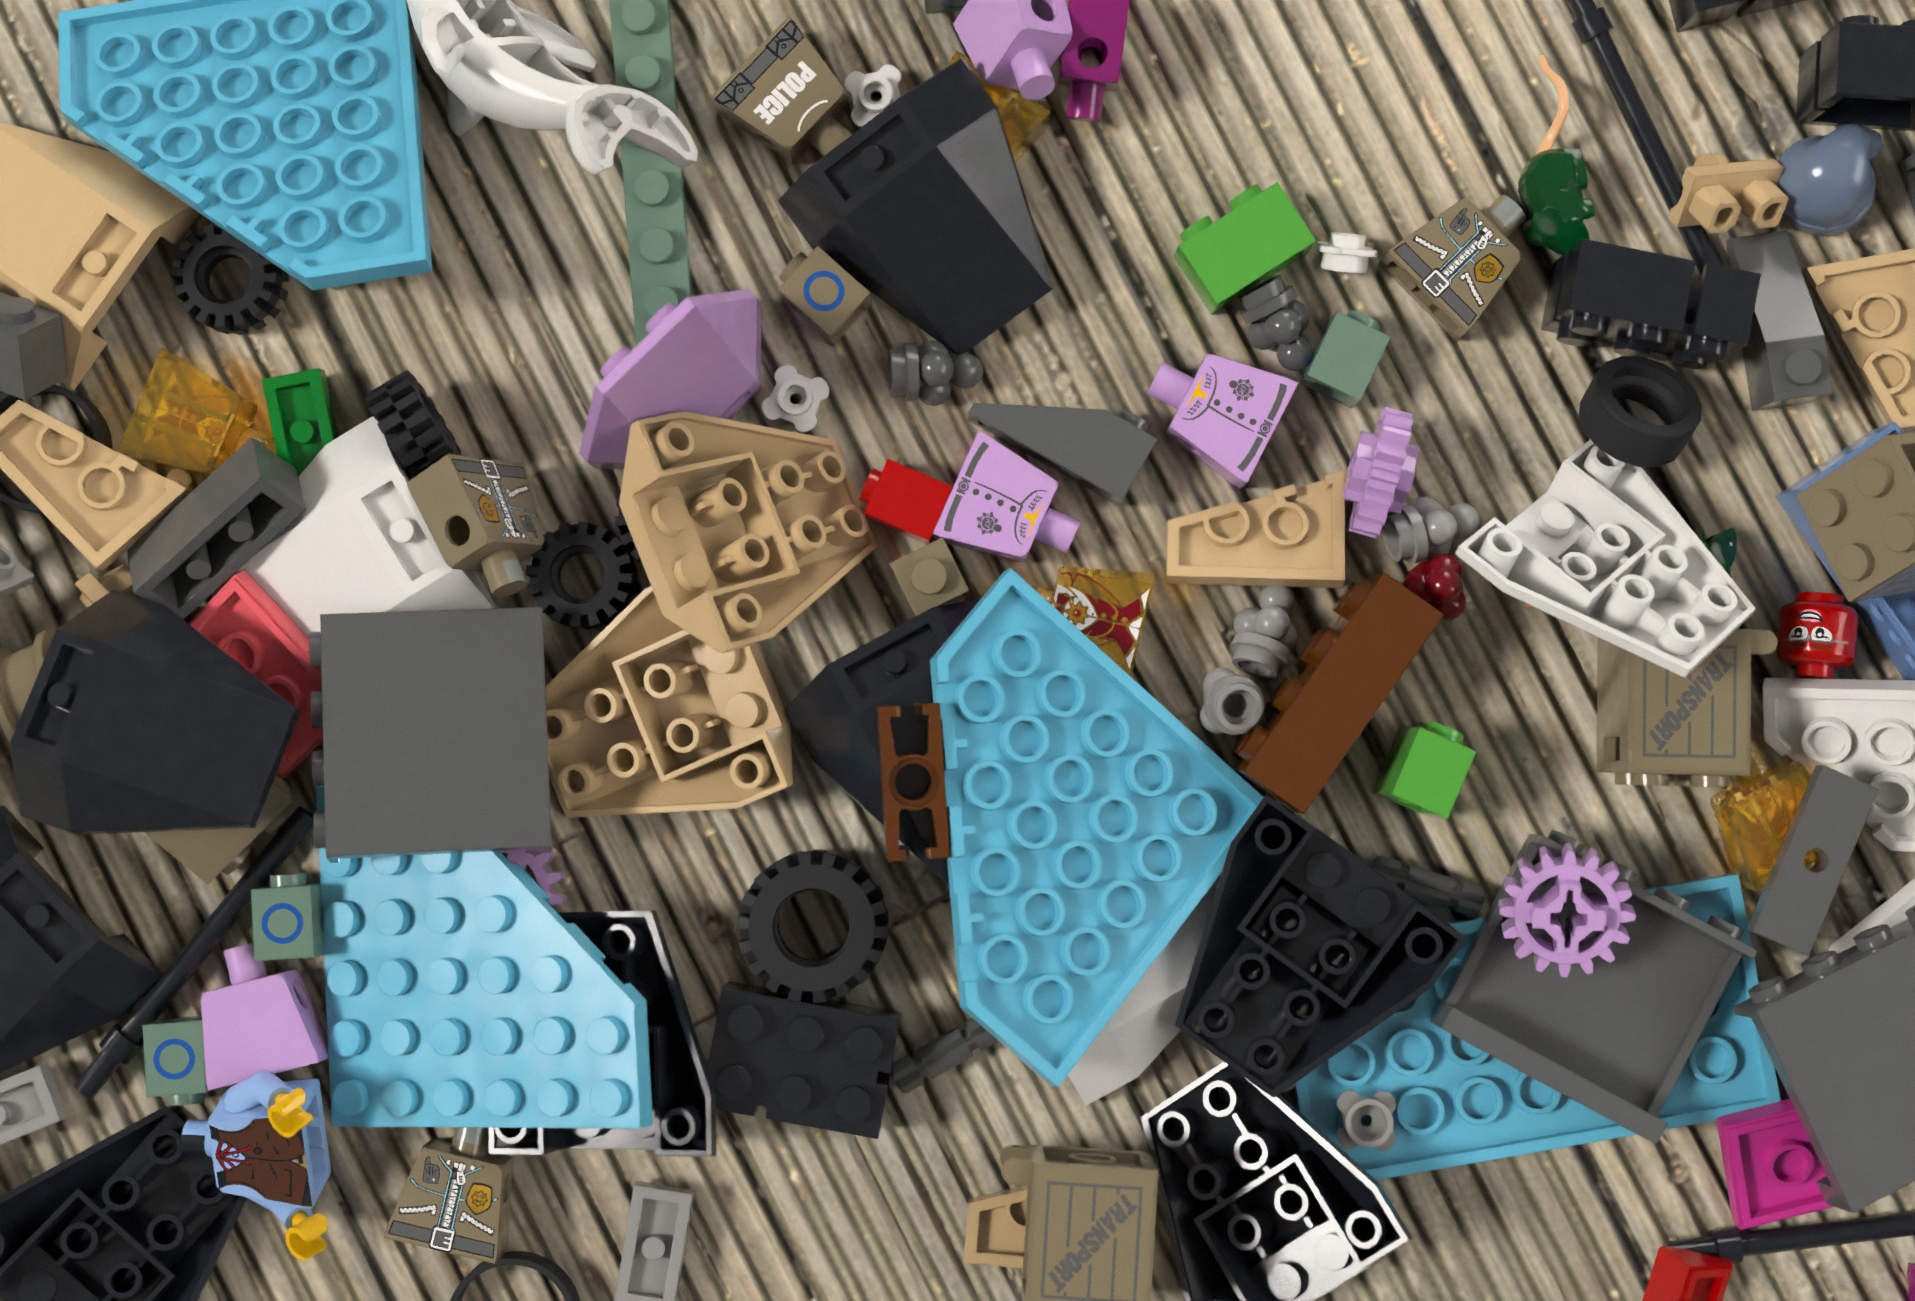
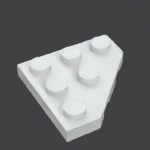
(1856, 730)

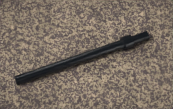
(1593, 28)
(125, 1040)
(1735, 1245)

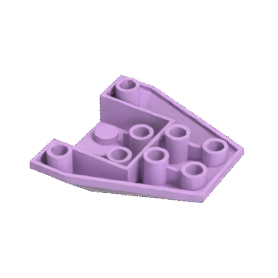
(692, 361)

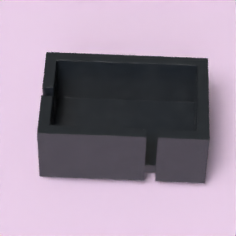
(1859, 75)
(1648, 304)
(802, 1059)

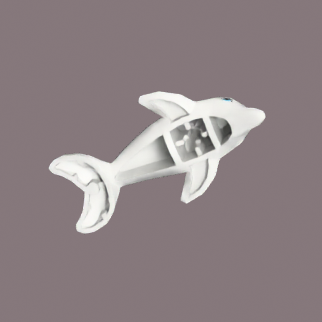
(510, 70)

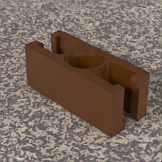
(932, 798)

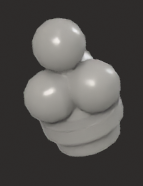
(1427, 529)
(1265, 635)
(1230, 703)

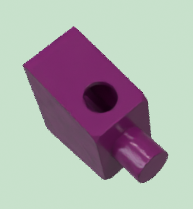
(1098, 27)

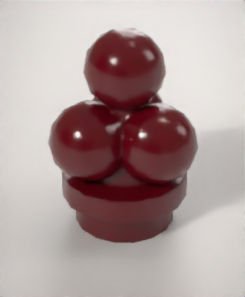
(1439, 584)

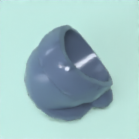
(1830, 179)

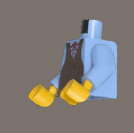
(271, 1149)

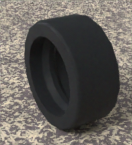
(1627, 436)

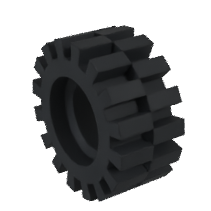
(195, 288)
(411, 423)
(547, 568)

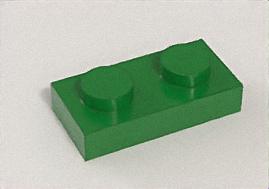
(300, 415)

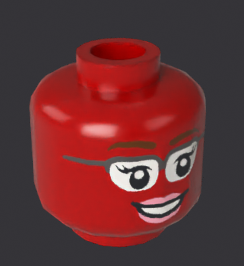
(1817, 634)

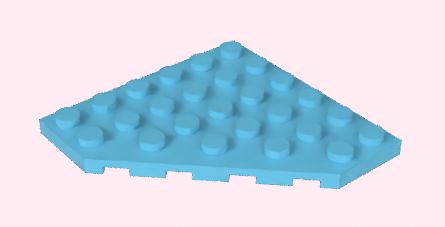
(267, 121)
(1072, 824)
(471, 1001)

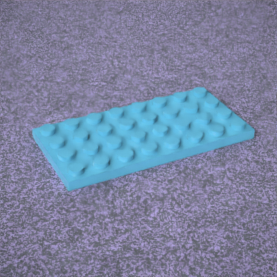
(1474, 1108)

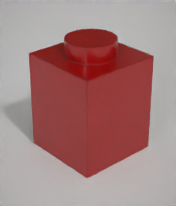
(905, 500)

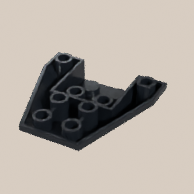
(929, 212)
(839, 717)
(145, 727)
(1304, 952)
(54, 960)
(678, 1072)
(1262, 1196)
(117, 1222)

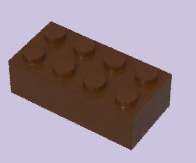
(1336, 691)

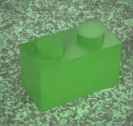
(1242, 246)
(1425, 769)

